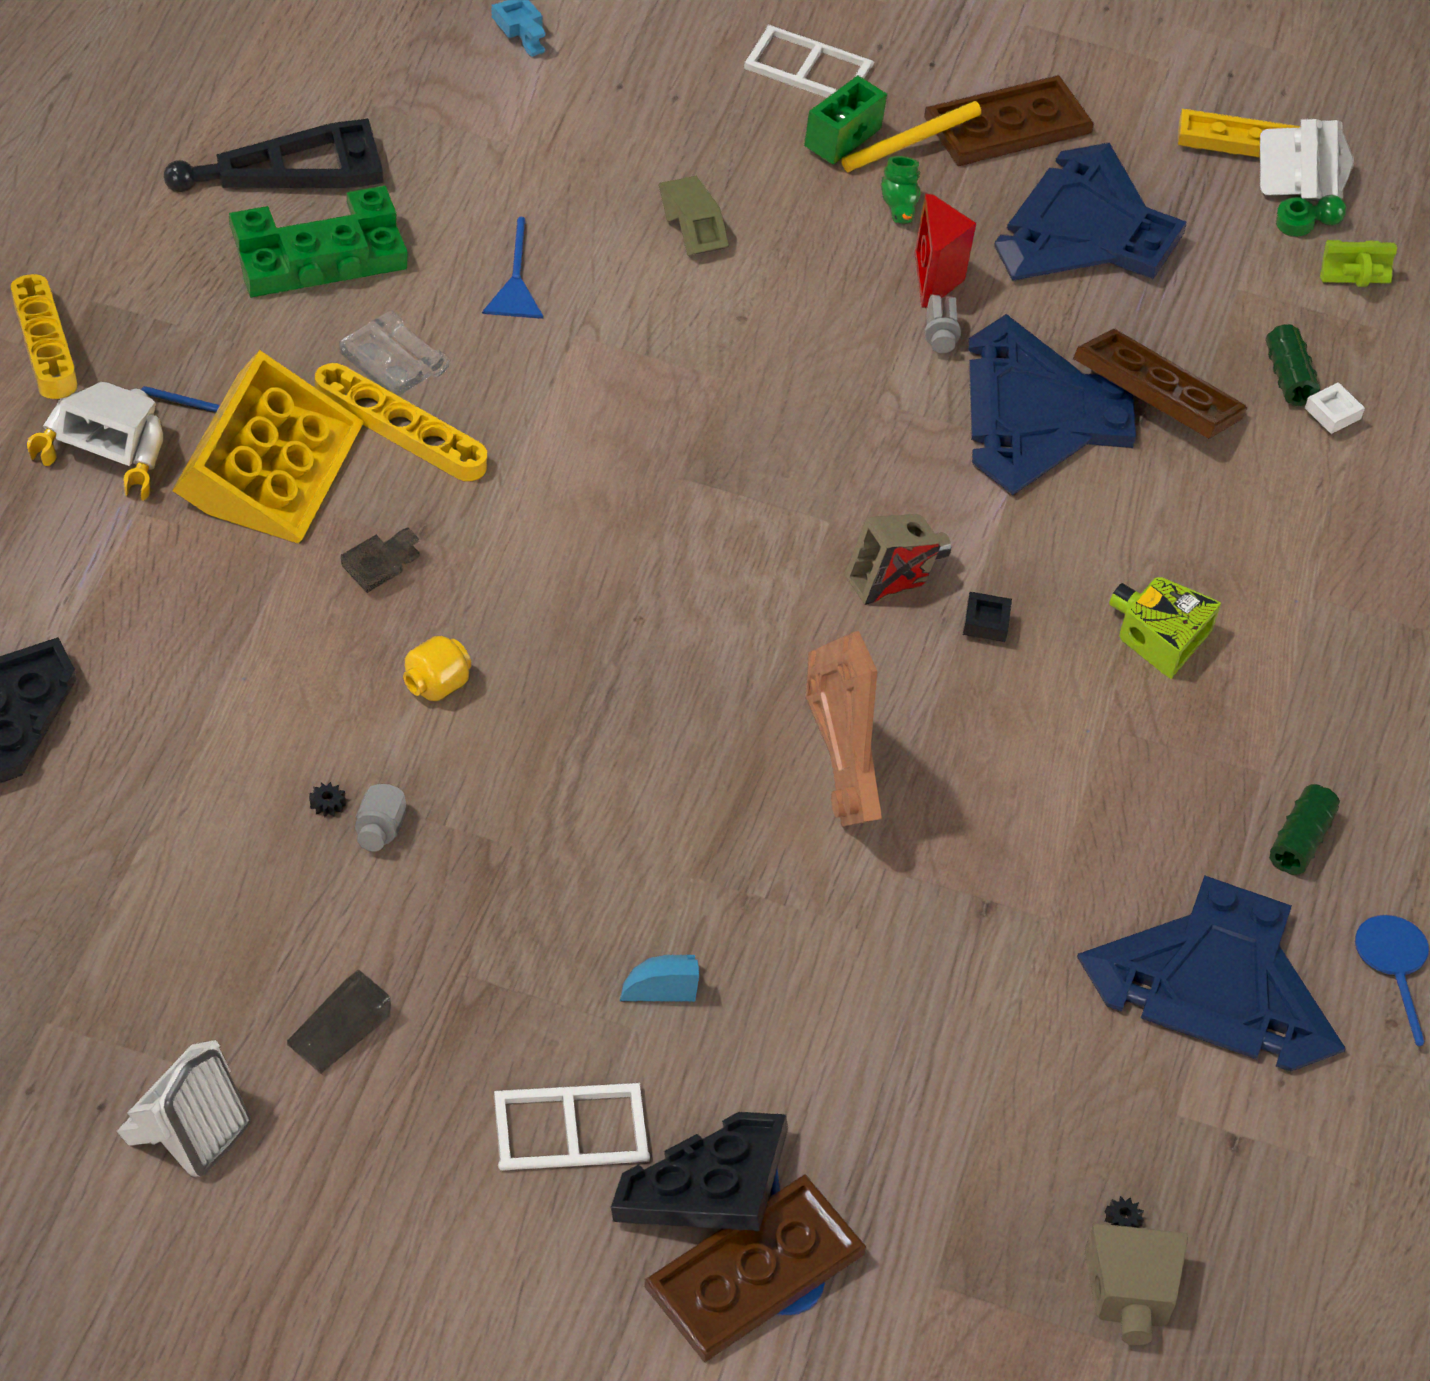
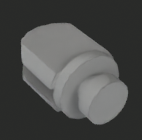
(942, 329)
(380, 816)

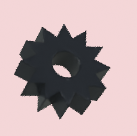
(327, 806)
(1124, 1207)

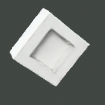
(1334, 408)

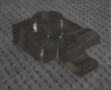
(379, 561)

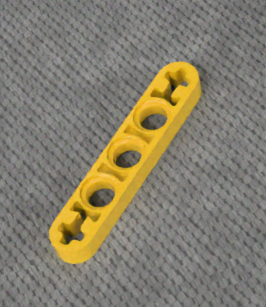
(44, 336)
(409, 436)

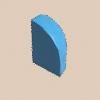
(663, 979)

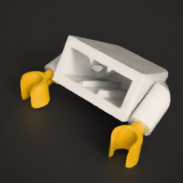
(107, 423)

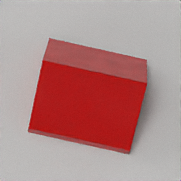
(942, 248)

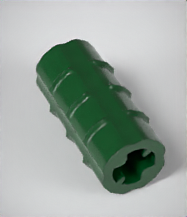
(1292, 364)
(1304, 829)

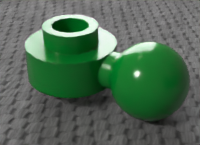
(1298, 216)

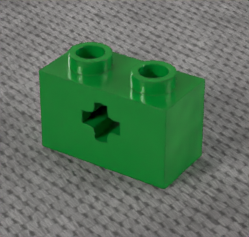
(845, 119)

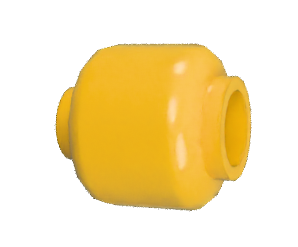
(436, 668)

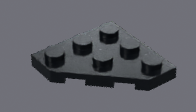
(31, 694)
(709, 1179)

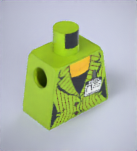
(1164, 622)

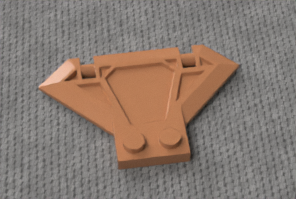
(842, 703)

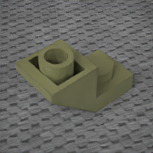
(697, 212)

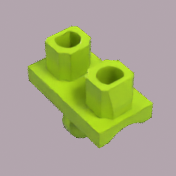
(1358, 262)

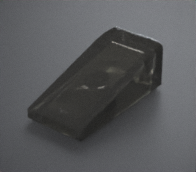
(341, 1021)

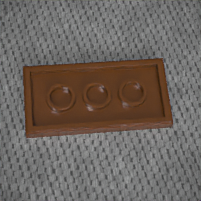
(1013, 120)
(1160, 383)
(750, 1276)

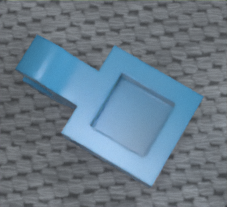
(521, 20)

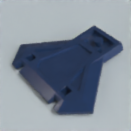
(1087, 219)
(1037, 406)
(1219, 978)

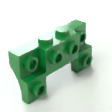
(319, 250)

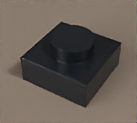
(987, 616)

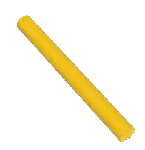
(911, 136)

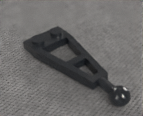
(351, 141)

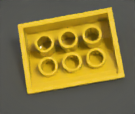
(269, 452)

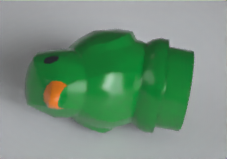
(901, 188)

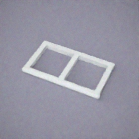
(799, 80)
(567, 1095)

